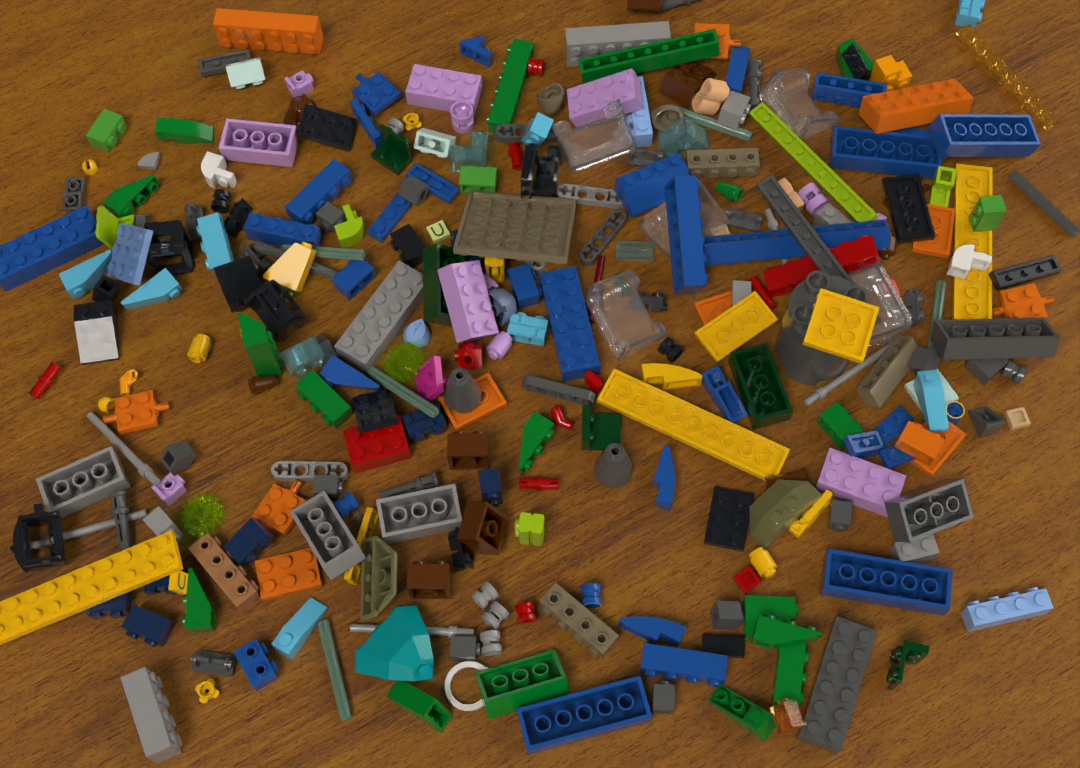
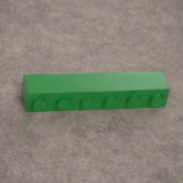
(511, 84)

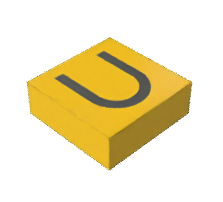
(178, 582)

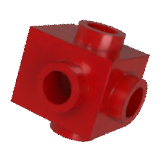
(469, 355)

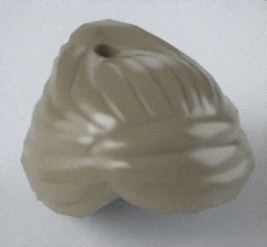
(551, 98)
(665, 116)

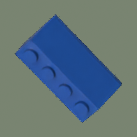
(644, 187)

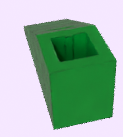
(128, 198)
(535, 434)
(199, 610)
(778, 634)
(743, 712)

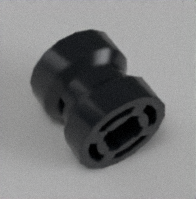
(221, 200)
(670, 349)

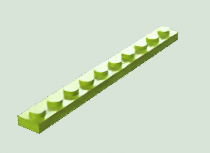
(812, 164)

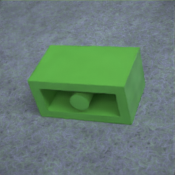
(106, 130)
(477, 179)
(987, 213)

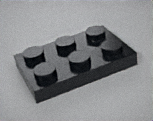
(326, 127)
(374, 410)
(728, 519)

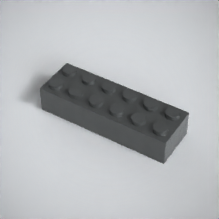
(994, 338)
(836, 685)

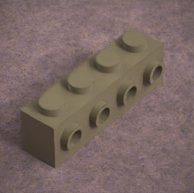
(723, 162)
(887, 371)
(578, 620)

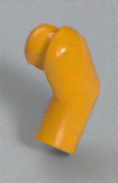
(126, 381)

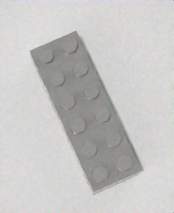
(597, 40)
(381, 317)

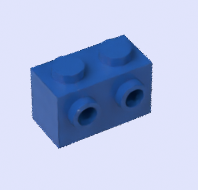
(256, 664)

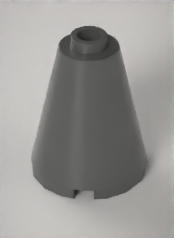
(462, 392)
(613, 466)

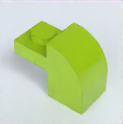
(941, 185)
(351, 231)

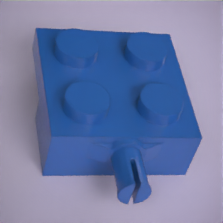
(375, 92)

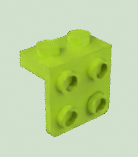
(107, 225)

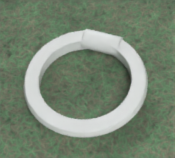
(447, 685)

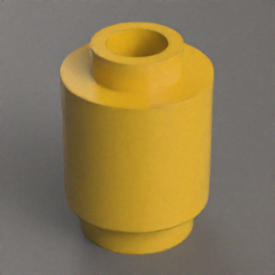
(199, 348)
(763, 562)

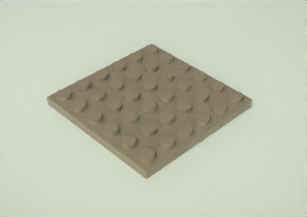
(516, 227)

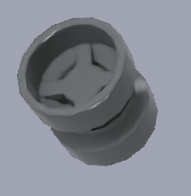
(1014, 372)

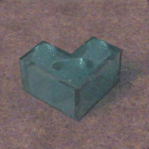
(682, 136)
(474, 154)
(302, 356)

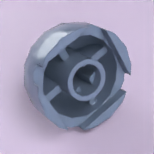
(503, 305)

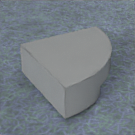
(149, 161)

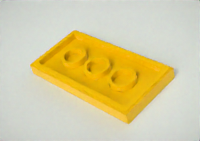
(736, 326)

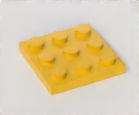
(841, 326)

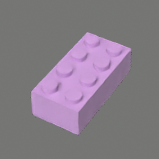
(442, 88)
(589, 100)
(259, 142)
(467, 301)
(859, 481)

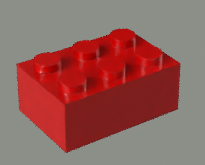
(376, 447)

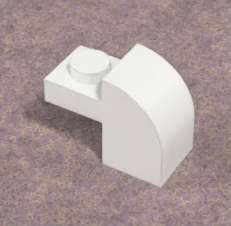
(214, 171)
(965, 258)

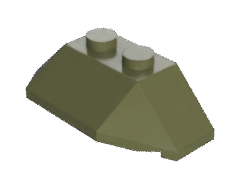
(779, 509)
(378, 577)

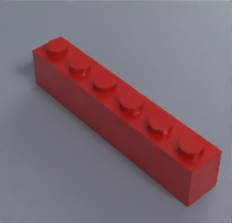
(849, 255)

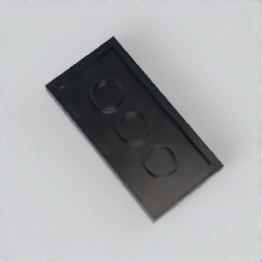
(908, 208)

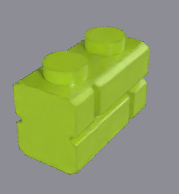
(530, 528)

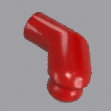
(558, 418)

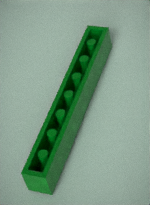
(651, 55)

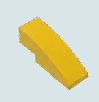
(670, 376)

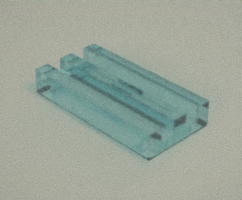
(634, 253)

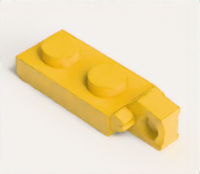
(811, 514)

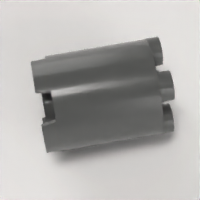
(800, 361)

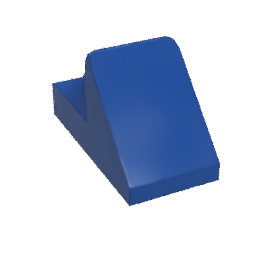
(475, 49)
(864, 444)

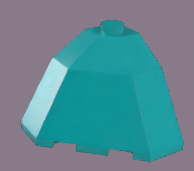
(397, 648)

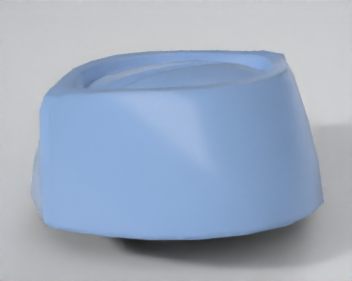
(417, 333)

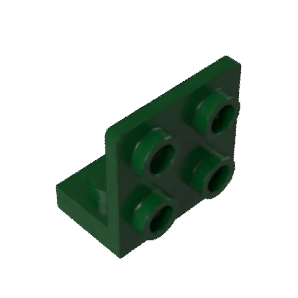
(393, 151)
(599, 429)
(908, 653)

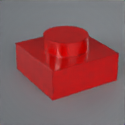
(593, 381)
(747, 580)

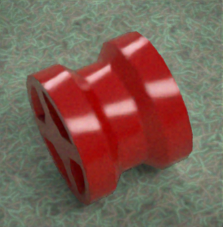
(535, 66)
(525, 613)

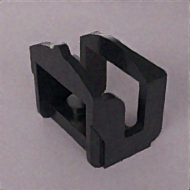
(546, 171)
(178, 246)
(274, 310)
(21, 540)

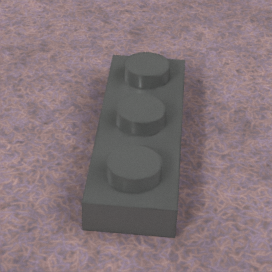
(217, 64)

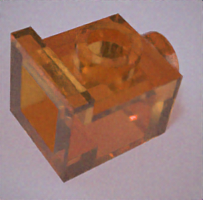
(787, 716)

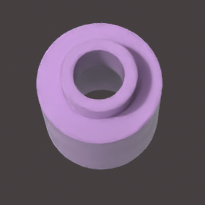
(499, 345)

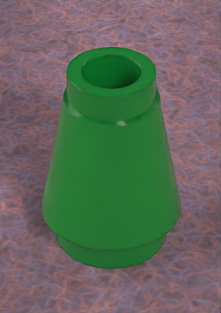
(730, 191)

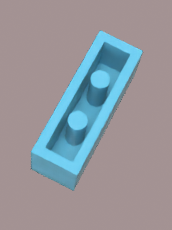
(215, 240)

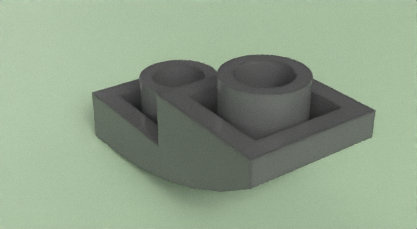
(75, 193)

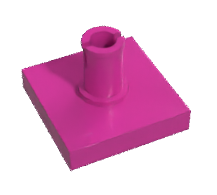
(430, 379)

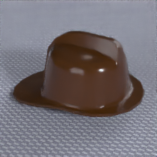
(296, 109)

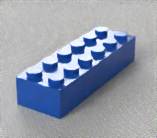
(984, 135)
(883, 152)
(685, 235)
(47, 247)
(569, 323)
(886, 582)
(584, 715)

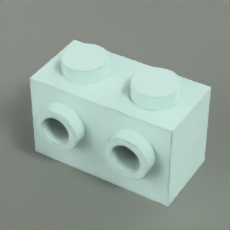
(245, 72)
(434, 142)

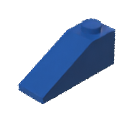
(345, 376)

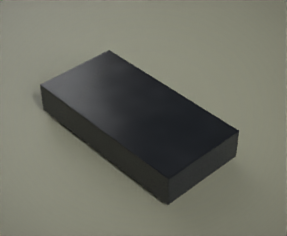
(724, 645)

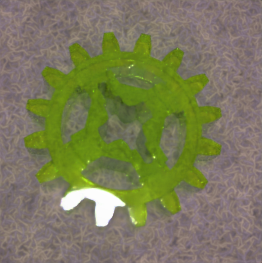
(403, 361)
(192, 514)

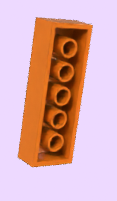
(268, 31)
(914, 105)

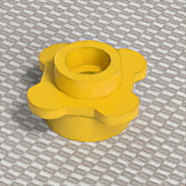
(411, 117)
(202, 687)

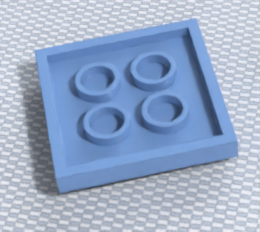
(129, 253)

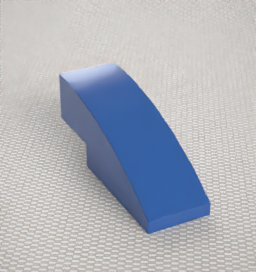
(737, 68)
(723, 394)
(664, 480)
(653, 629)

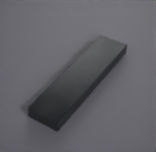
(1025, 272)

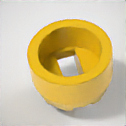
(93, 167)
(106, 404)

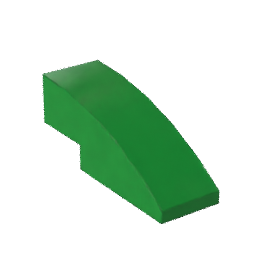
(183, 131)

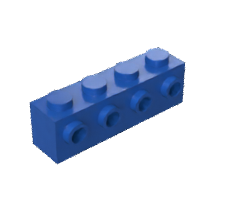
(844, 89)
(318, 191)
(280, 231)
(683, 664)

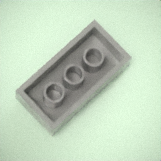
(83, 482)
(419, 514)
(327, 535)
(151, 715)

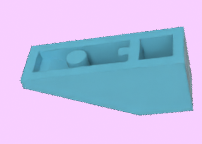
(85, 275)
(156, 290)
(931, 400)
(299, 628)

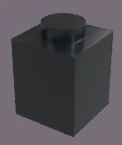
(105, 289)

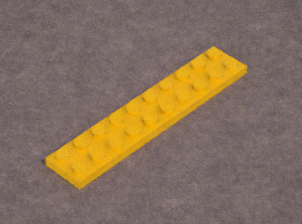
(973, 294)
(692, 425)
(89, 586)

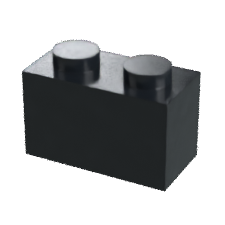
(408, 246)

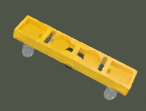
(366, 531)

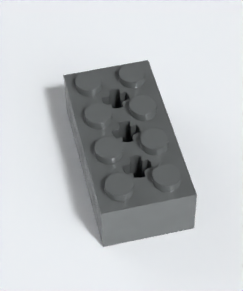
(929, 510)

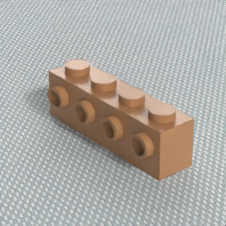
(224, 572)

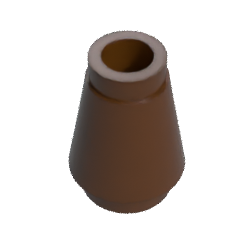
(262, 383)

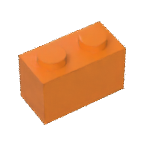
(919, 442)

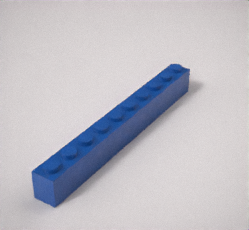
(781, 243)

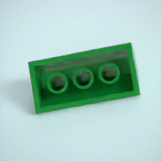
(260, 346)
(521, 683)

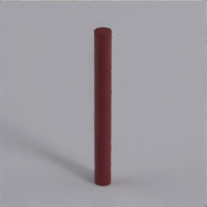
(598, 277)

